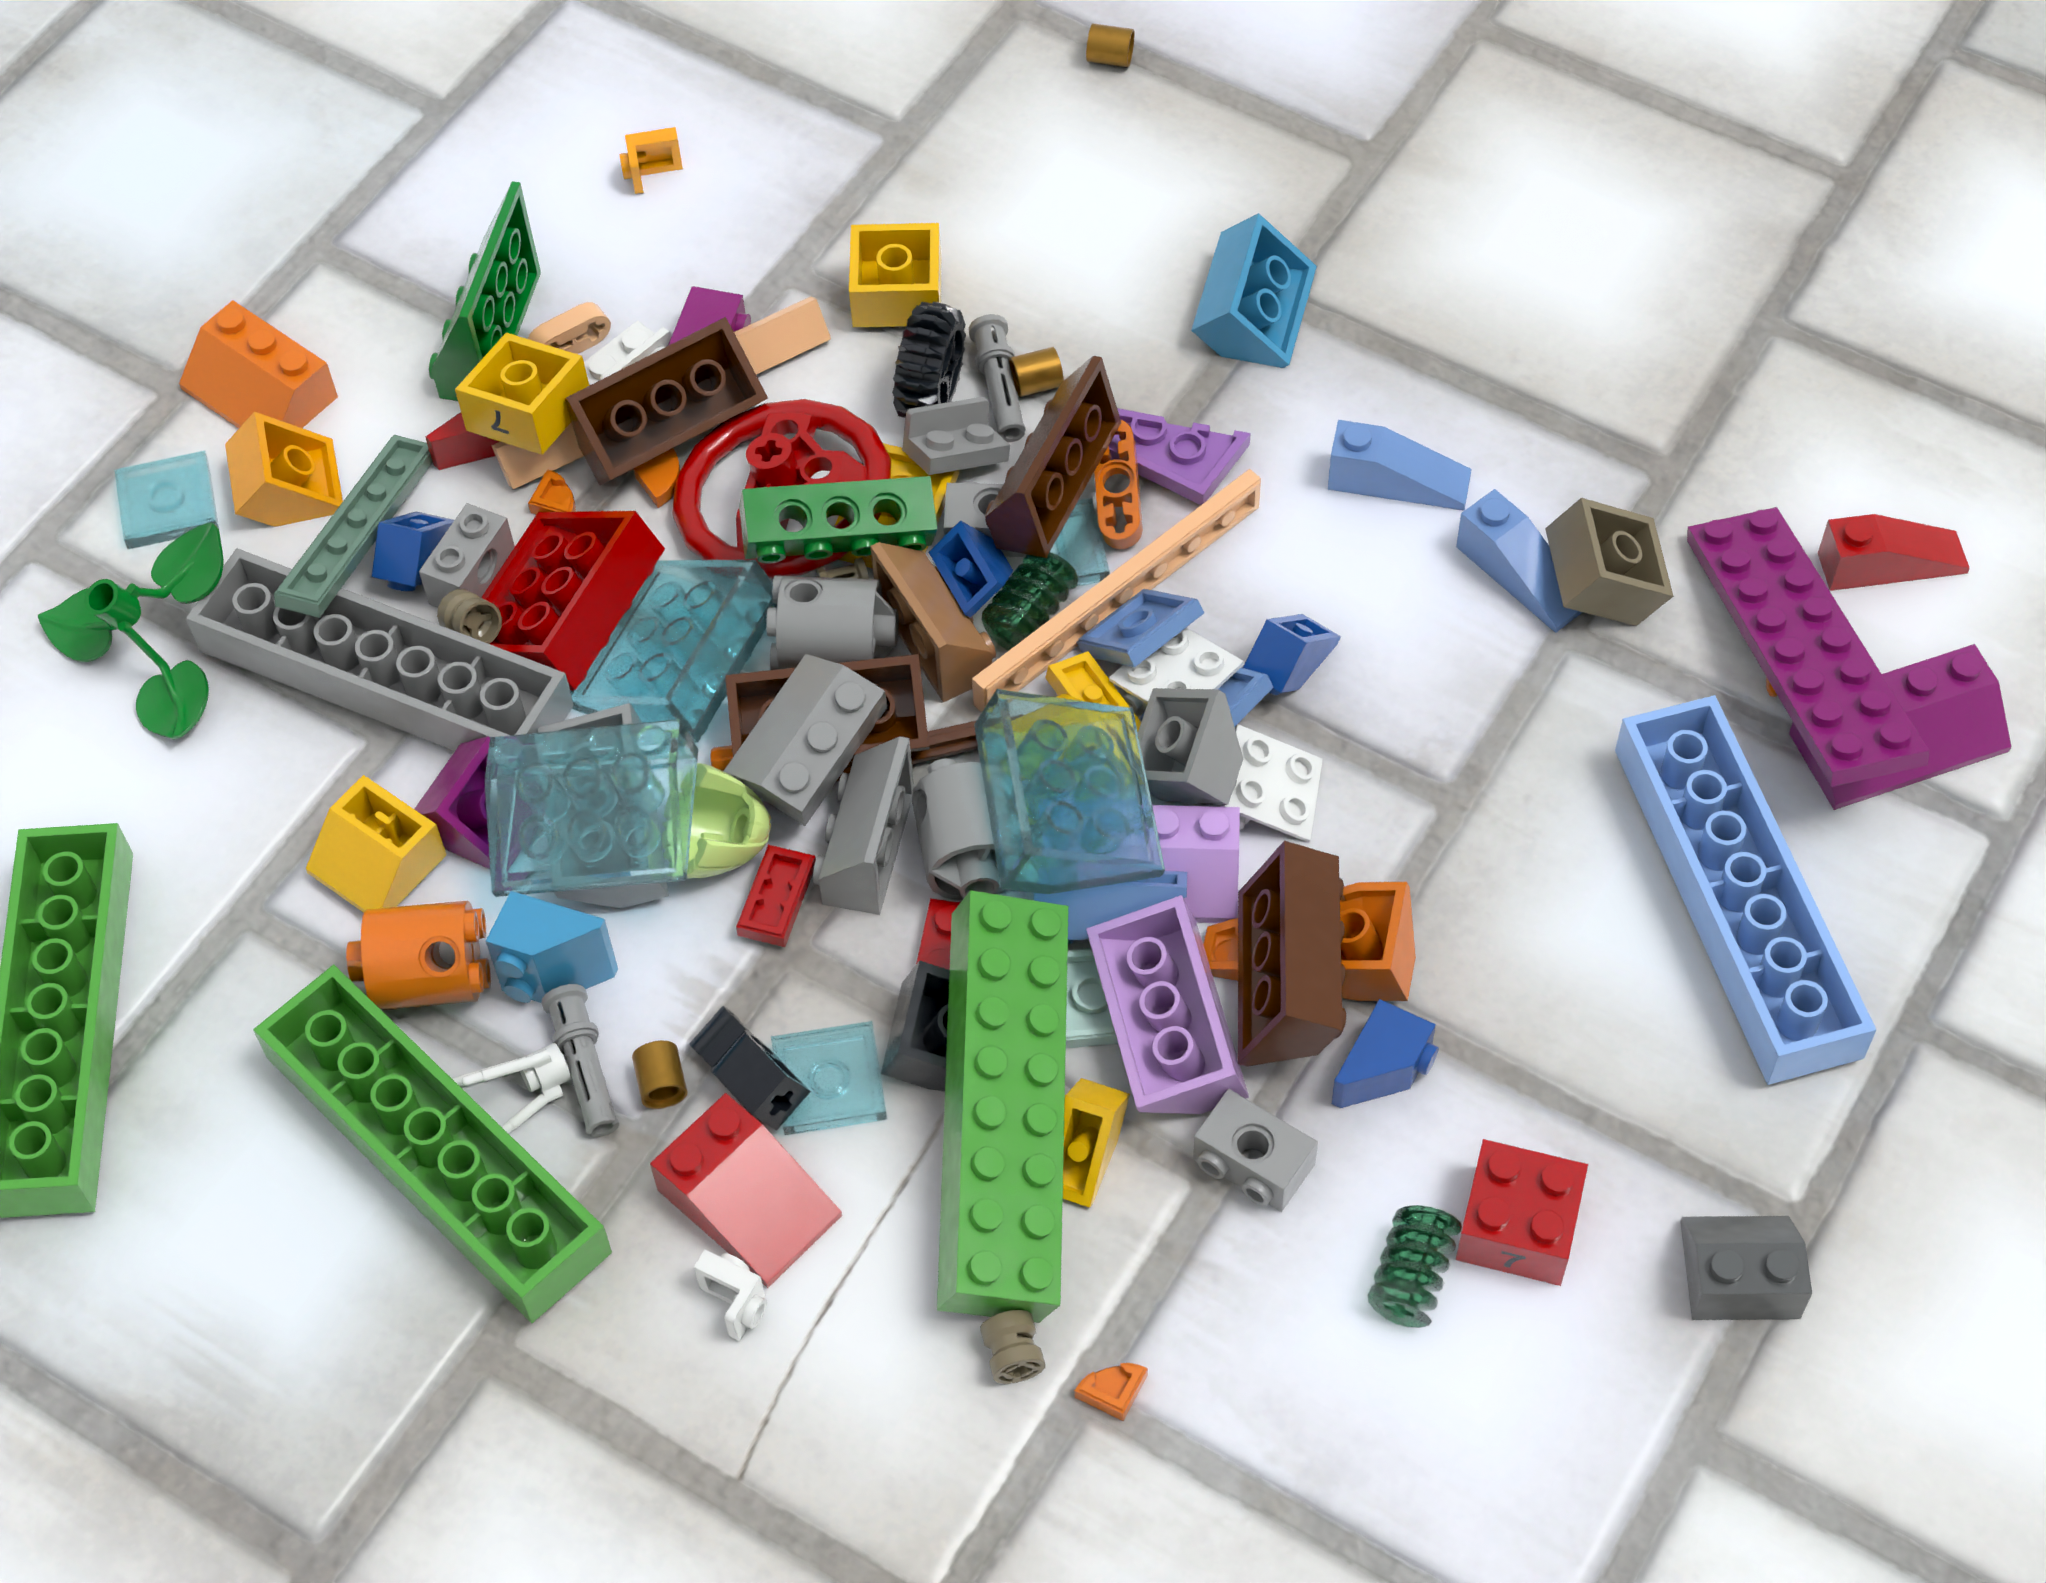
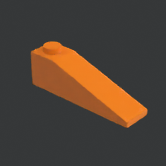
(1374, 947)

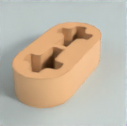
(574, 329)

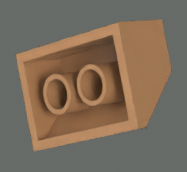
(931, 620)

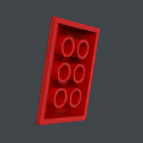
(571, 586)

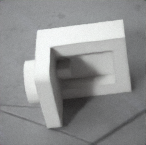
(734, 1283)

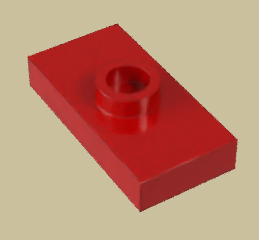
(776, 895)

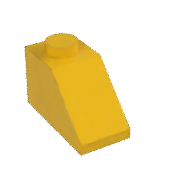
(1090, 1136)

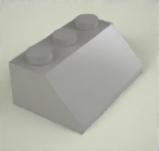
(808, 736)
(867, 828)

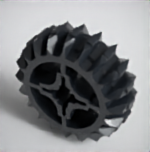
(929, 357)

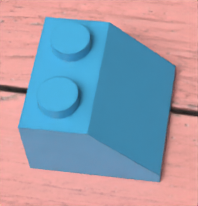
(546, 947)

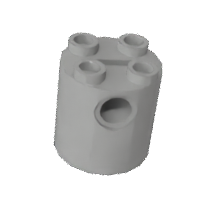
(829, 620)
(955, 830)

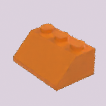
(252, 367)

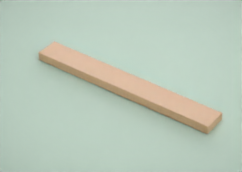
(764, 343)
(1142, 571)

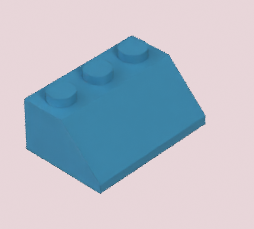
(1254, 295)

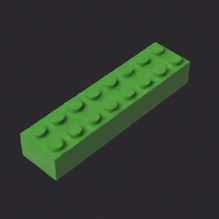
(59, 1013)
(1004, 1108)
(434, 1143)

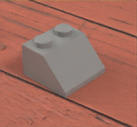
(1190, 746)

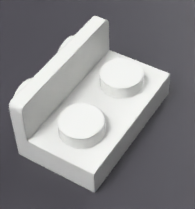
(624, 350)

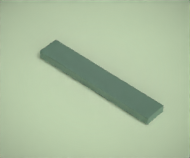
(353, 527)

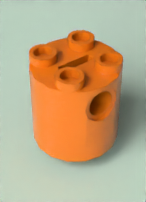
(403, 960)

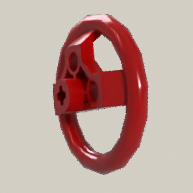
(776, 463)

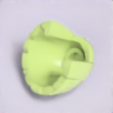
(726, 824)

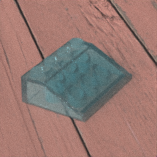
(680, 641)
(1066, 794)
(590, 807)

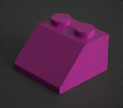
(459, 802)

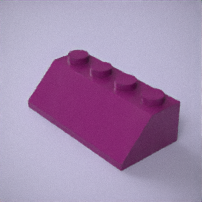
(1956, 712)

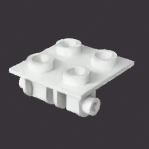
(1181, 663)
(1276, 784)

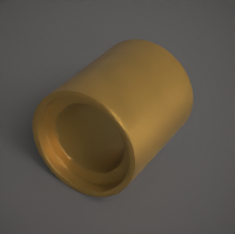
(1110, 45)
(1036, 371)
(659, 1074)

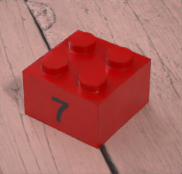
(1522, 1212)

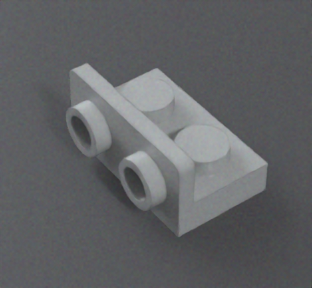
(953, 436)

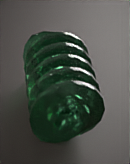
(1028, 598)
(1411, 1264)

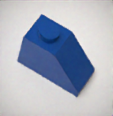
(404, 547)
(970, 566)
(1290, 651)
(1385, 1056)

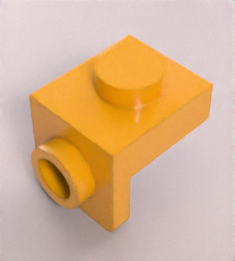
(650, 154)

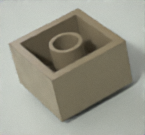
(1608, 562)

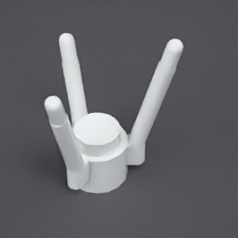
(540, 1070)

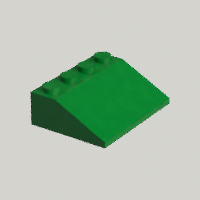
(493, 297)

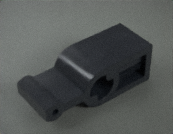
(749, 1069)

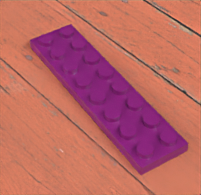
(1807, 648)

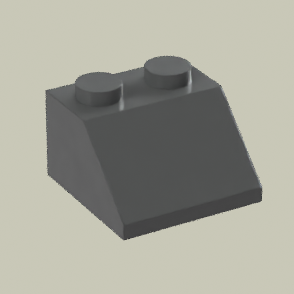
(1745, 1268)

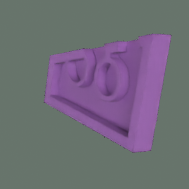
(1182, 457)

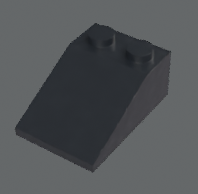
(919, 1029)

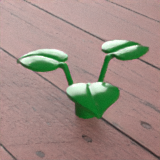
(84, 625)

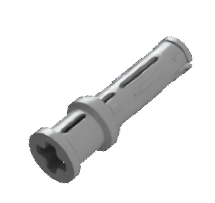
(994, 363)
(577, 1040)

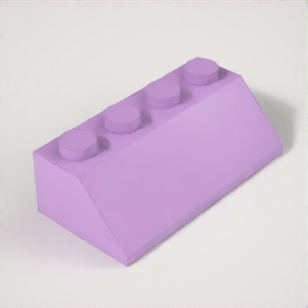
(1207, 848)
(1166, 1010)

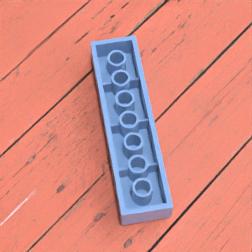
(1744, 891)

